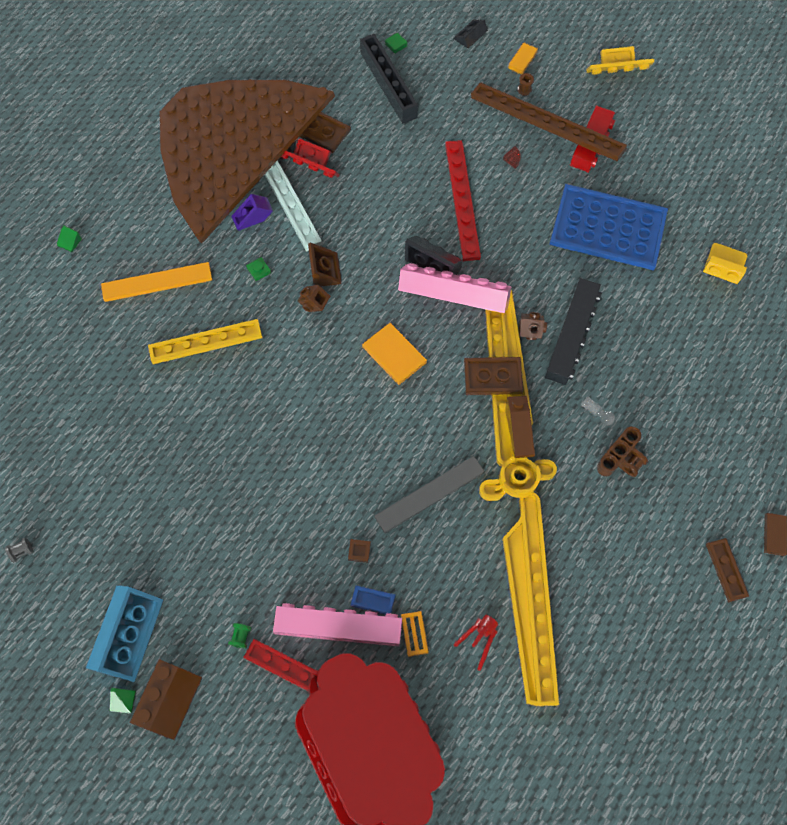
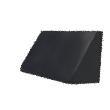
(471, 33)

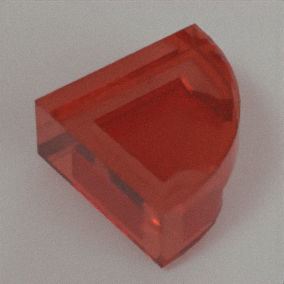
(512, 157)

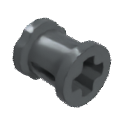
(19, 549)

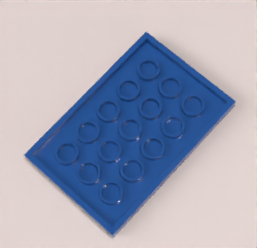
(609, 227)

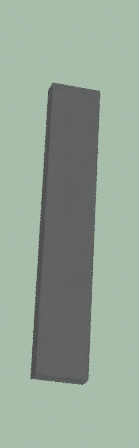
(429, 494)

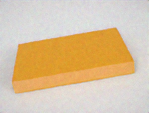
(394, 353)

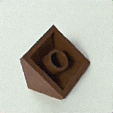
(324, 266)

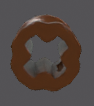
(525, 81)

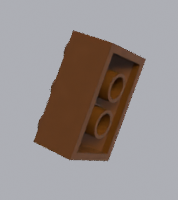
(166, 700)

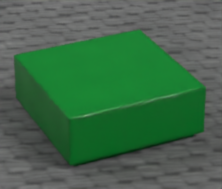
(396, 43)

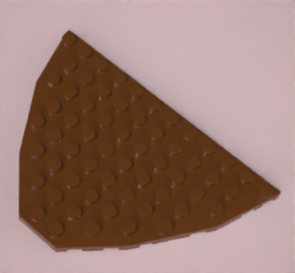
(226, 138)

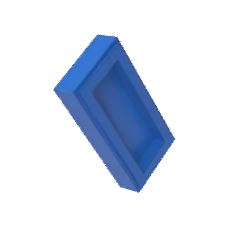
(372, 600)

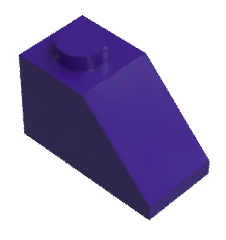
(252, 211)

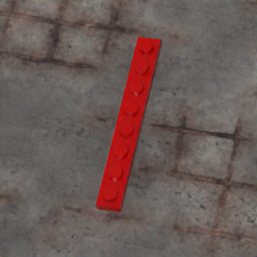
(462, 201)

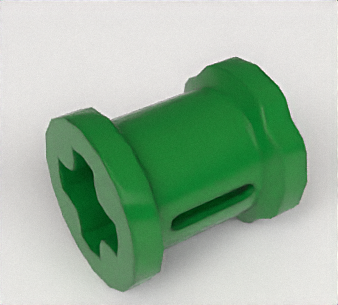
(239, 635)

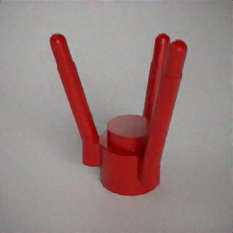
(486, 628)

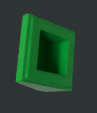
(68, 239)

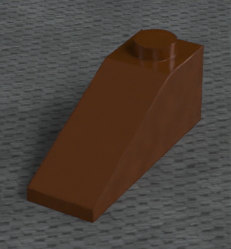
(520, 426)

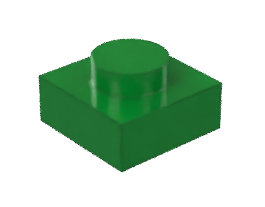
(258, 269)

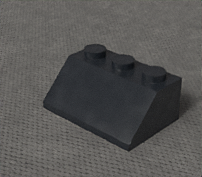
(424, 254)

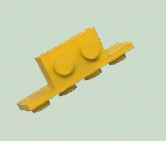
(617, 59)

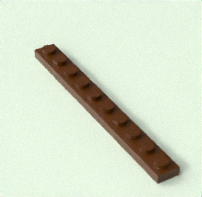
(550, 122)

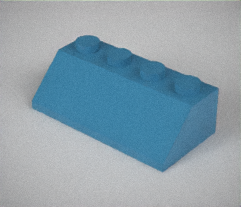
(125, 633)

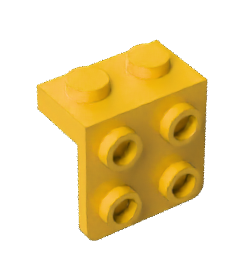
(726, 263)

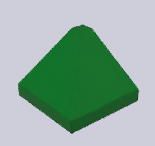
(122, 700)

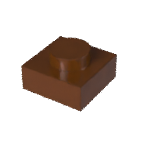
(359, 551)

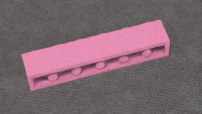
(455, 288)
(337, 625)

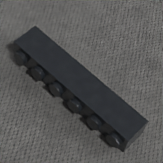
(388, 78)
(572, 332)

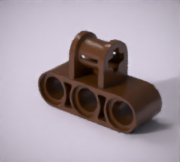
(627, 459)

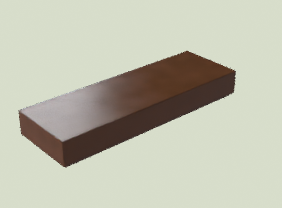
(727, 570)

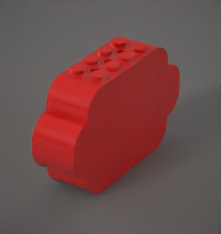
(369, 744)

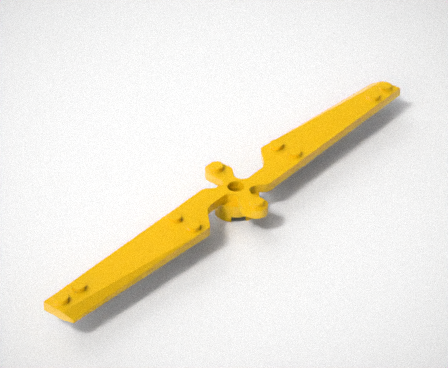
(525, 540)

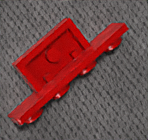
(311, 155)

